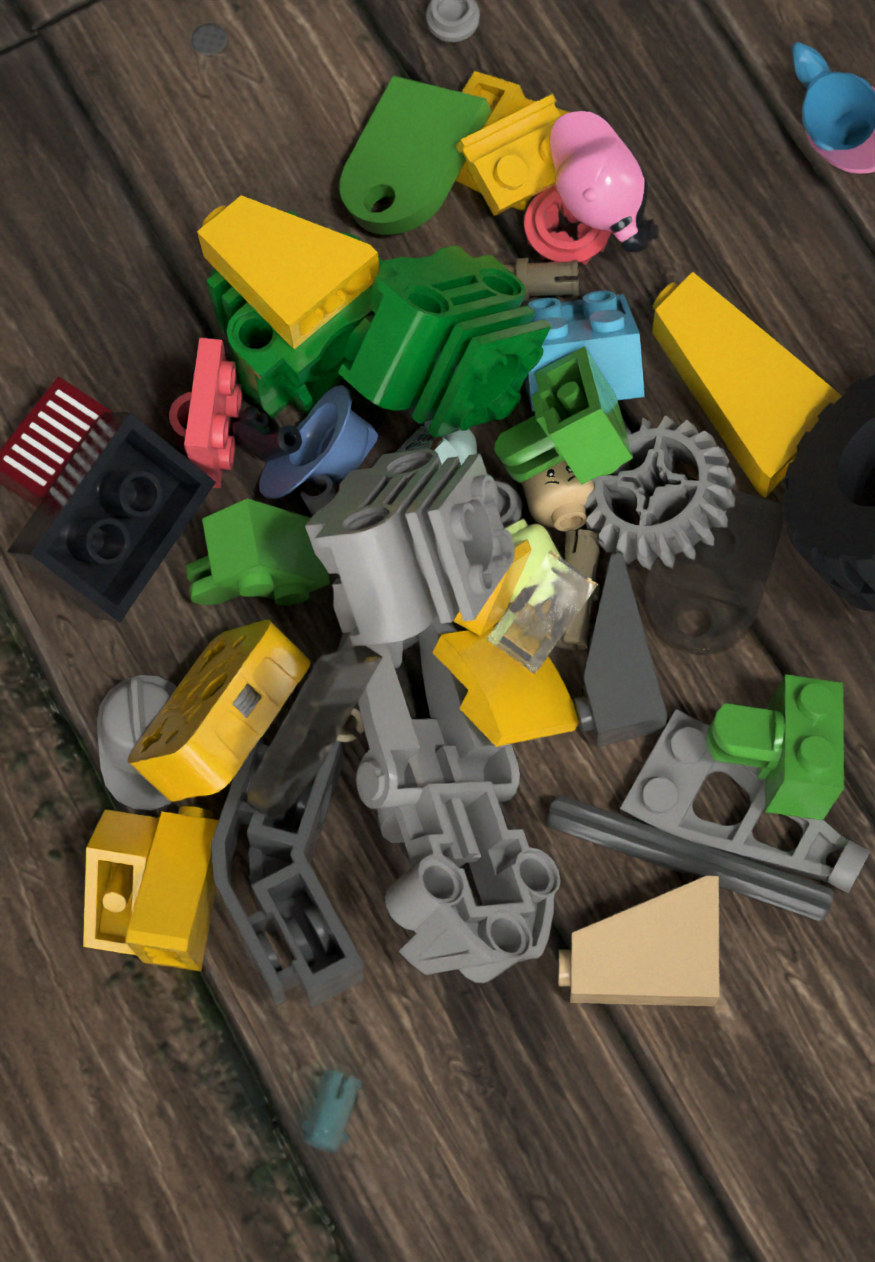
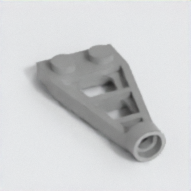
(675, 776)

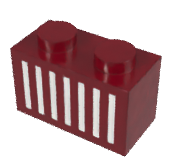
(47, 440)

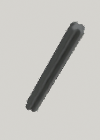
(690, 857)

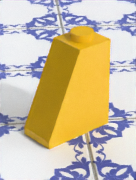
(286, 265)
(176, 892)

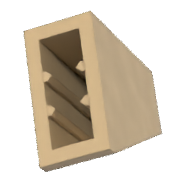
(650, 952)

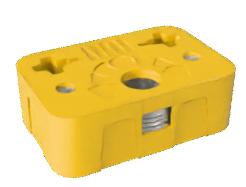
(219, 711)

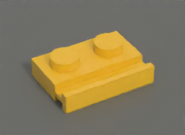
(513, 155)

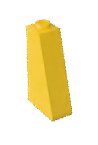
(741, 378)

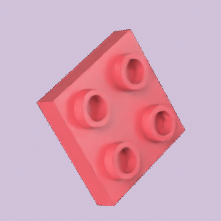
(208, 411)

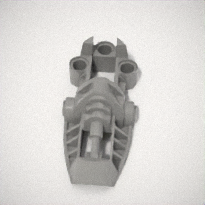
(442, 792)

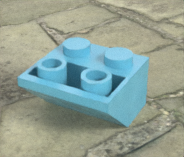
(601, 325)

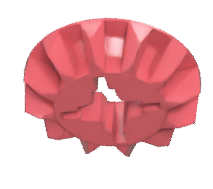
(543, 220)

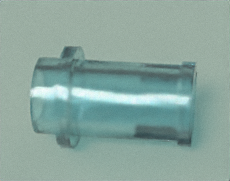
(330, 1114)

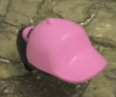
(601, 179)

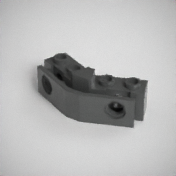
(286, 887)

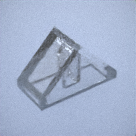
(542, 612)

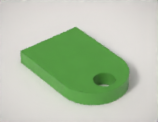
(409, 154)

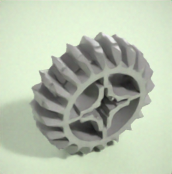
(671, 508)

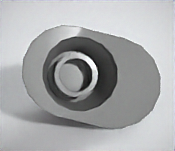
(120, 725)

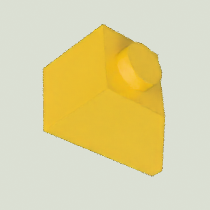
(113, 877)

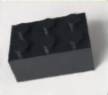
(112, 516)

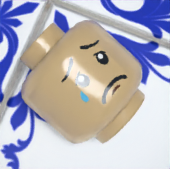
(557, 497)

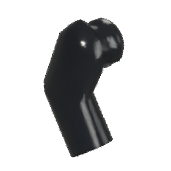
(267, 444)

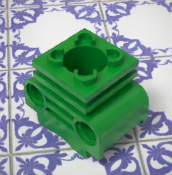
(445, 340)
(267, 365)

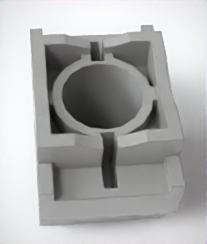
(411, 544)

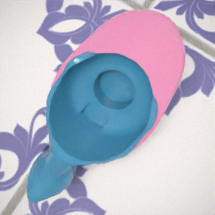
(836, 112)

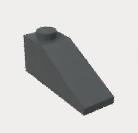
(619, 679)

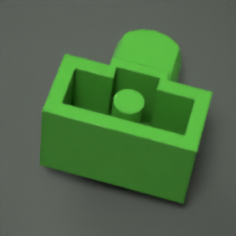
(572, 423)
(256, 553)
(791, 743)

